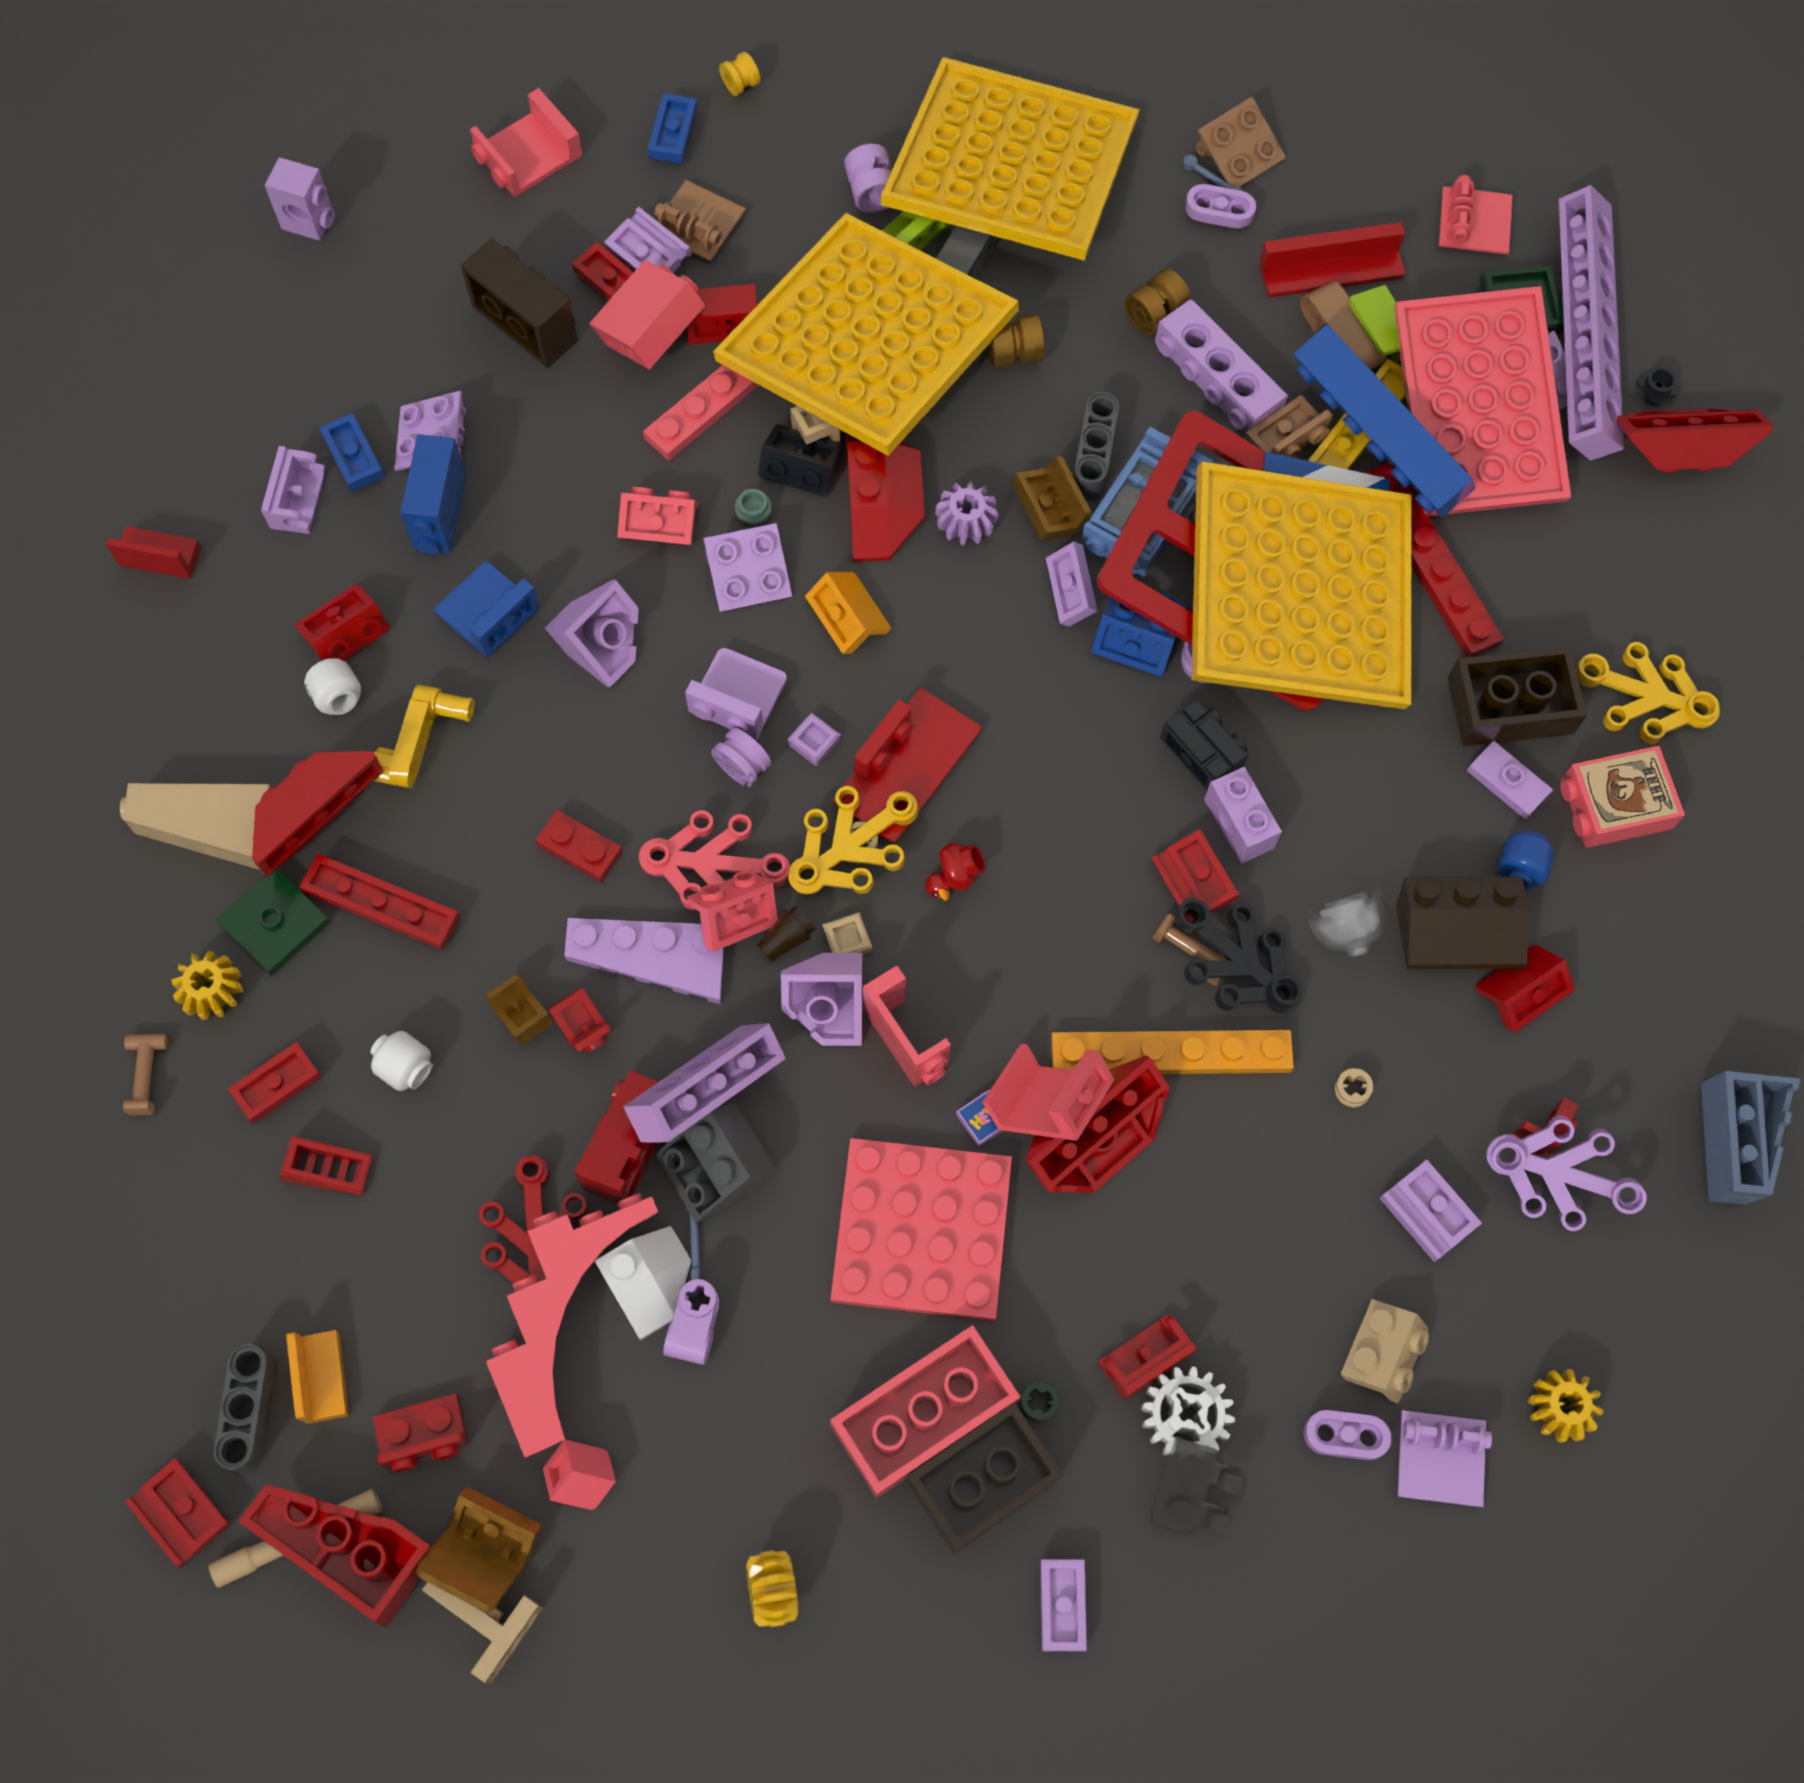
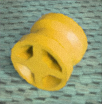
(739, 73)

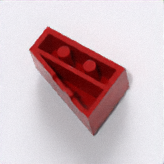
(615, 1155)

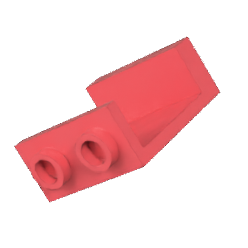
(528, 148)
(879, 999)
(1047, 1098)

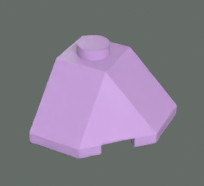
(599, 632)
(826, 997)

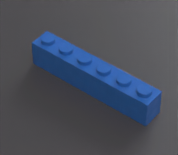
(1384, 421)

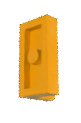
(846, 610)
(317, 1376)

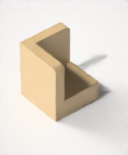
(812, 427)

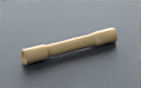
(250, 1558)

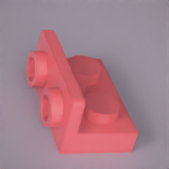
(657, 517)
(735, 909)

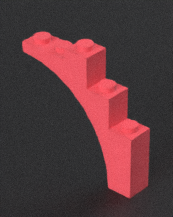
(526, 1372)

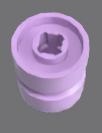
(868, 173)

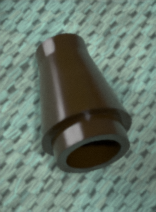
(786, 934)

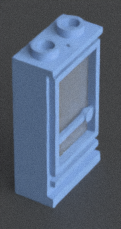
(1113, 511)

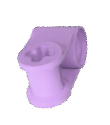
(692, 1330)

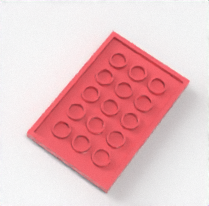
(1487, 393)

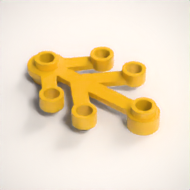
(1652, 693)
(848, 845)

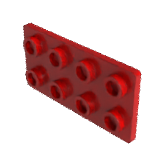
(908, 753)

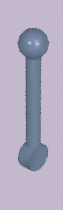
(1190, 163)
(695, 1256)

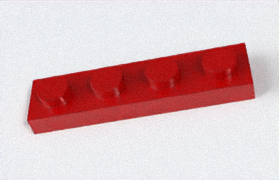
(380, 901)

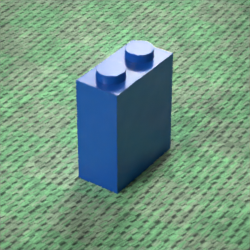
(433, 494)

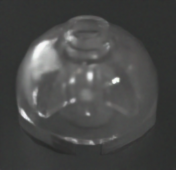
(1350, 922)

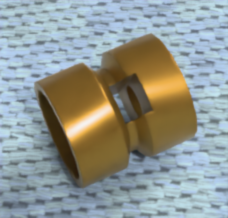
(1156, 300)
(1020, 341)

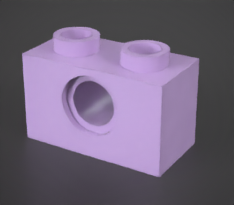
(300, 199)
(1242, 815)

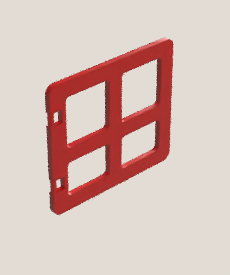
(1154, 516)

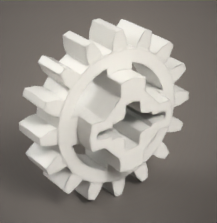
(1174, 1397)

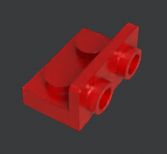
(343, 625)
(419, 1432)

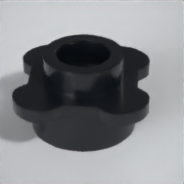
(1662, 377)

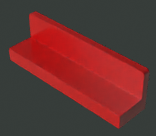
(1338, 256)

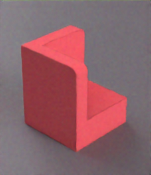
(579, 1475)

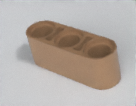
(1331, 307)

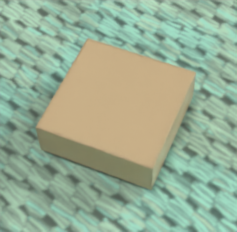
(847, 935)

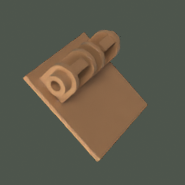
(1240, 143)
(699, 218)

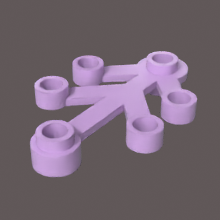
(1559, 1170)

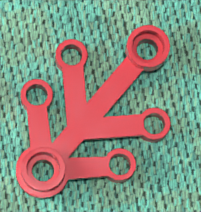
(708, 858)

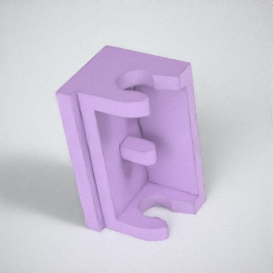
(293, 491)

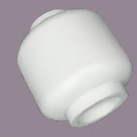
(332, 686)
(401, 1061)

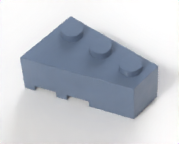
(1744, 1133)

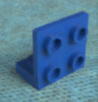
(488, 608)
(1133, 638)

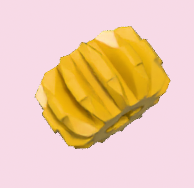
(202, 999)
(1573, 1422)
(772, 1588)

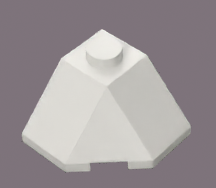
(647, 1278)

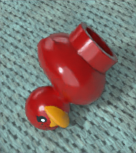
(959, 868)

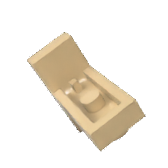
(503, 1636)

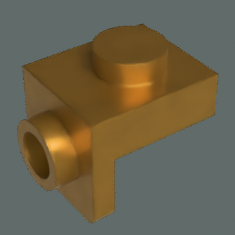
(519, 1009)

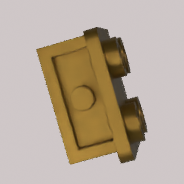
(480, 1551)

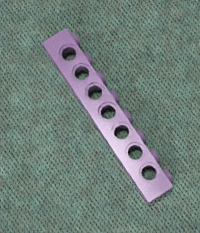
(1590, 323)

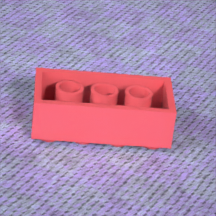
(923, 1410)

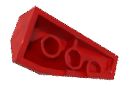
(349, 1551)

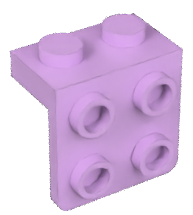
(736, 692)

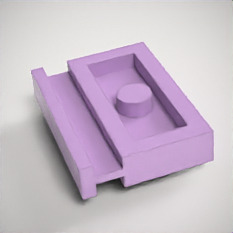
(648, 240)
(1430, 1210)

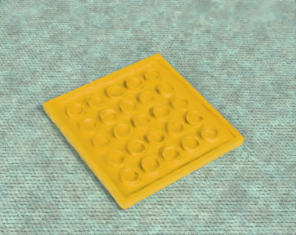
(1011, 158)
(866, 333)
(1302, 586)

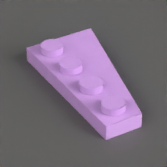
(649, 952)

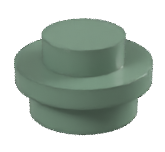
(753, 507)

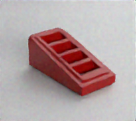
(313, 1148)

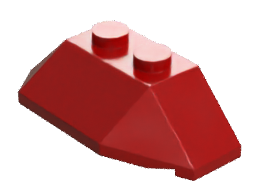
(1694, 436)
(883, 498)
(307, 803)
(1113, 1137)

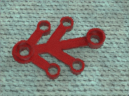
(533, 1210)

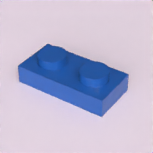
(672, 128)
(351, 452)

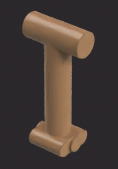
(1187, 943)
(145, 1046)

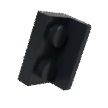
(802, 466)

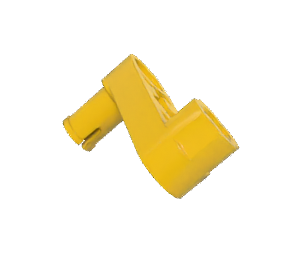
(426, 703)

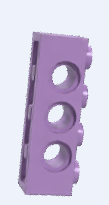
(1216, 350)
(704, 1083)

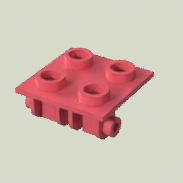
(1475, 218)

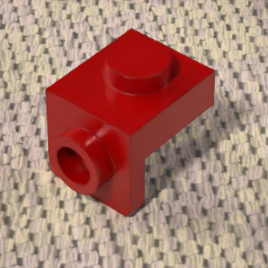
(580, 1021)
(1563, 1107)

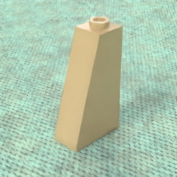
(196, 816)

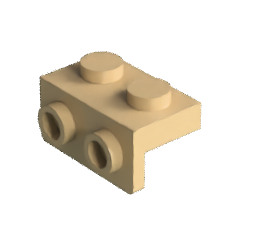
(1386, 1350)

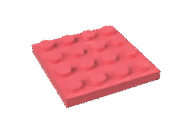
(921, 1230)

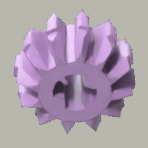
(965, 526)

